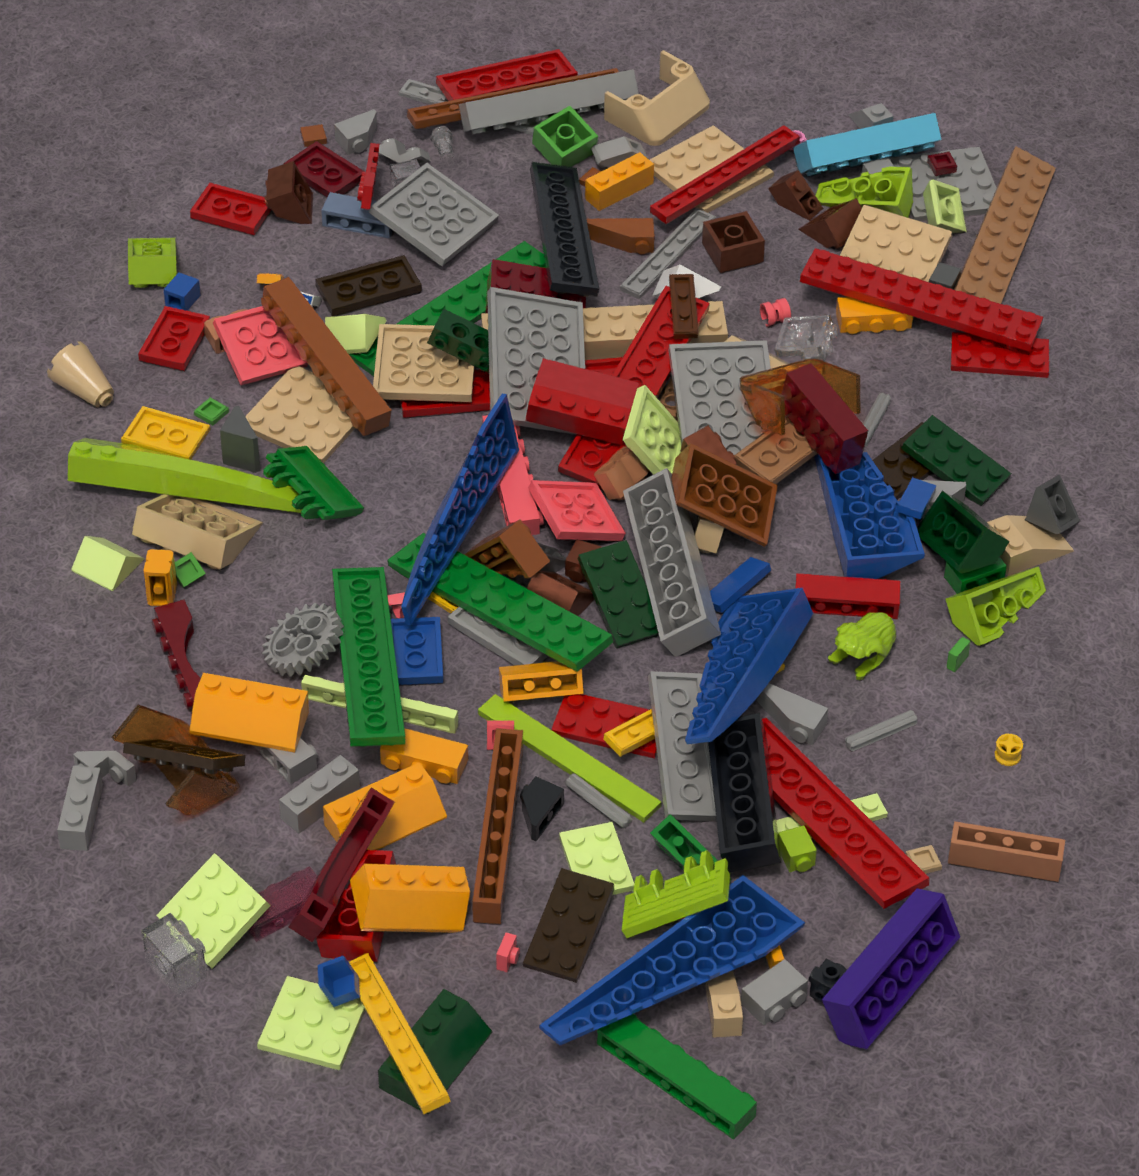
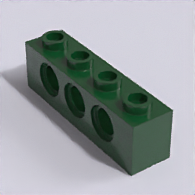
(461, 339)

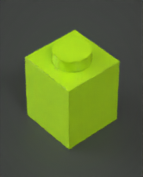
(797, 849)

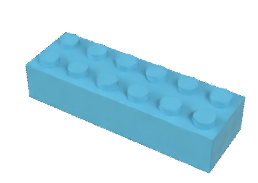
(867, 144)

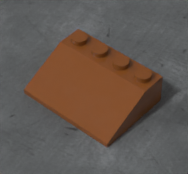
(724, 493)

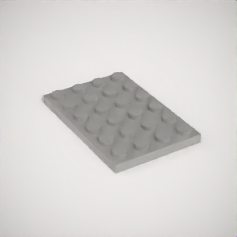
(521, 334)
(709, 388)

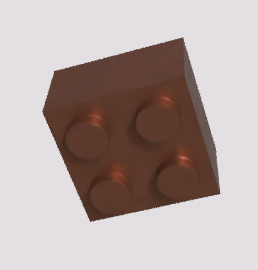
(733, 241)

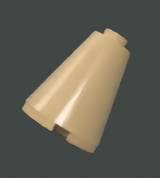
(81, 375)

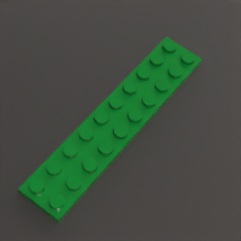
(464, 299)
(512, 608)
(368, 657)

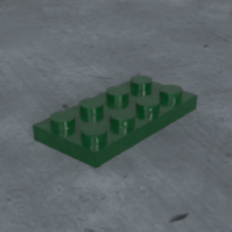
(956, 459)
(619, 593)

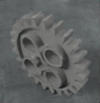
(302, 639)

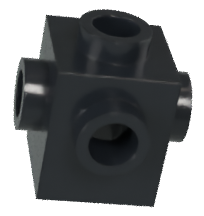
(824, 978)

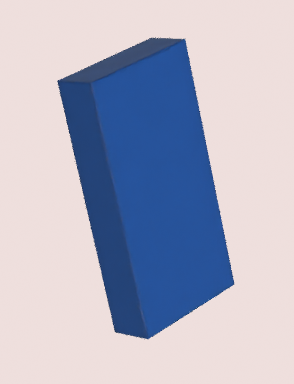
(916, 498)

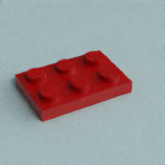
(230, 208)
(173, 338)

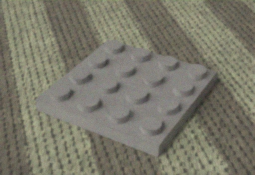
(971, 178)
(434, 214)

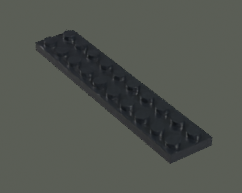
(564, 230)

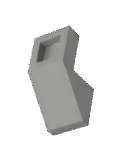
(615, 151)
(397, 152)
(108, 762)

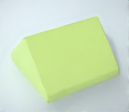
(944, 206)
(355, 332)
(104, 562)

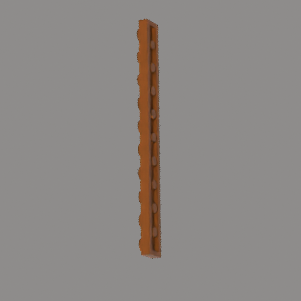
(449, 111)

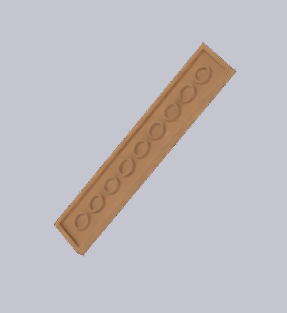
(1005, 226)

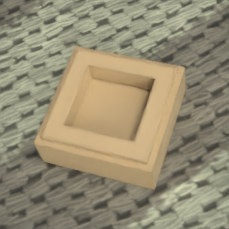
(925, 859)

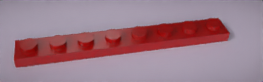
(724, 174)

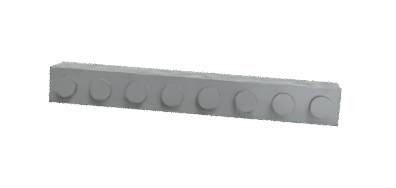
(545, 100)

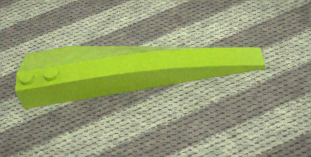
(156, 472)

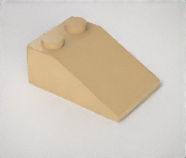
(1028, 543)

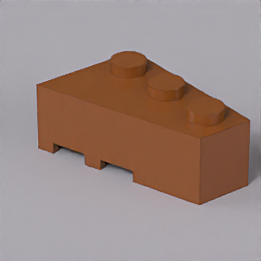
(510, 551)

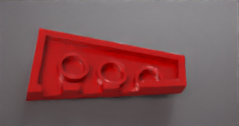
(368, 178)

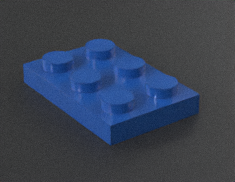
(418, 650)

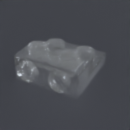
(806, 337)

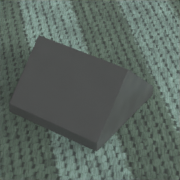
(239, 442)
(1052, 507)

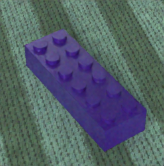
(891, 968)

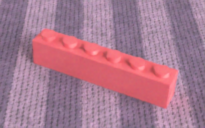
(514, 492)

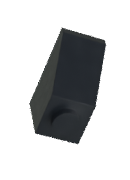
(540, 805)

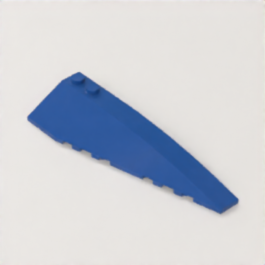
(680, 959)

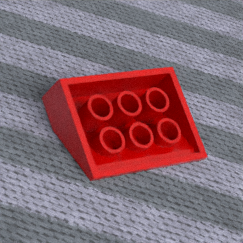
(581, 401)

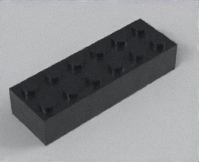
(744, 795)

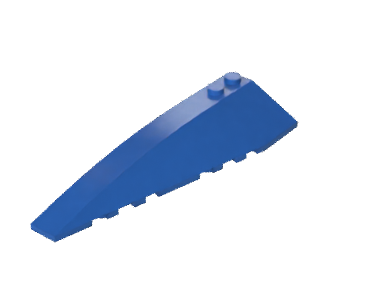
(468, 494)
(865, 510)
(745, 657)

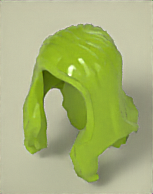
(870, 634)

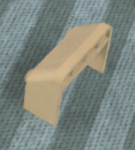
(666, 113)

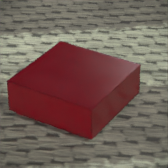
(942, 163)

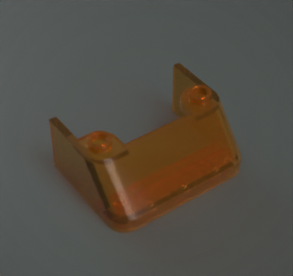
(765, 398)
(194, 789)

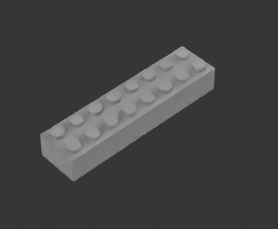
(671, 565)

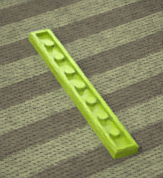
(573, 759)

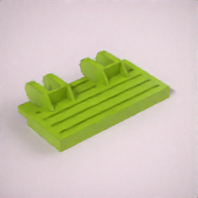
(682, 896)

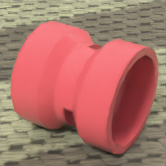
(775, 311)

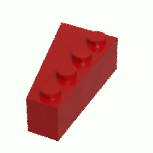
(343, 932)

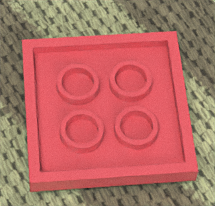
(256, 345)
(576, 510)

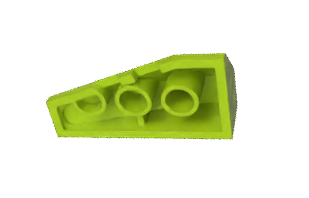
(884, 190)
(988, 607)

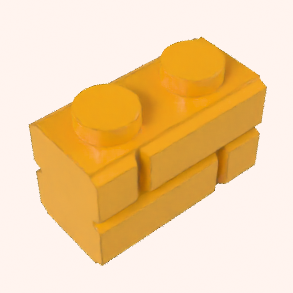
(160, 577)

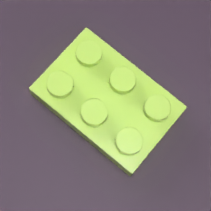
(598, 854)

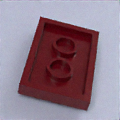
(326, 170)

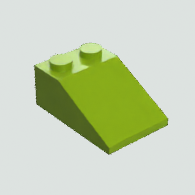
(151, 261)

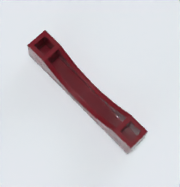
(176, 628)
(340, 864)

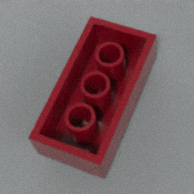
(524, 279)
(823, 418)

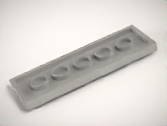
(682, 766)

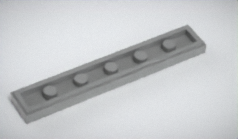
(666, 254)

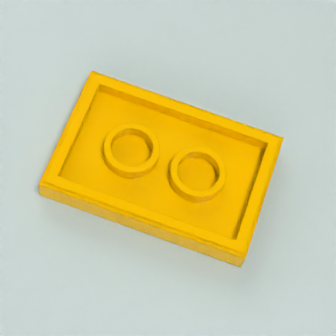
(166, 433)

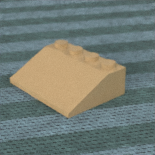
(189, 528)

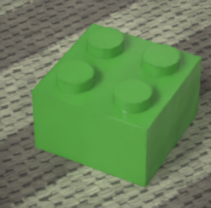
(564, 138)

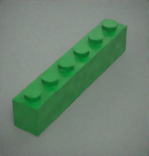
(678, 1074)

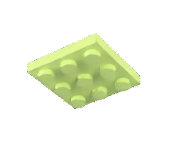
(652, 432)
(216, 908)
(309, 1026)

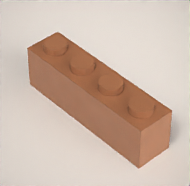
(1006, 851)

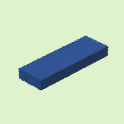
(738, 583)

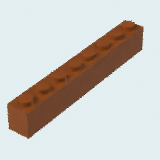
(326, 356)
(498, 826)

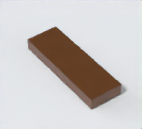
(683, 306)

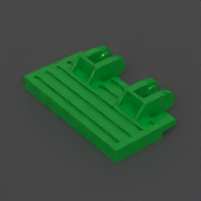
(318, 489)

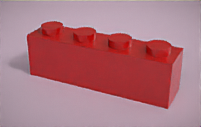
(850, 595)

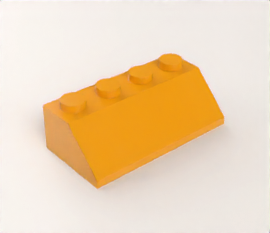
(249, 712)
(414, 808)
(411, 898)

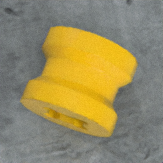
(1013, 746)

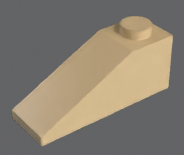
(708, 535)
(724, 1006)

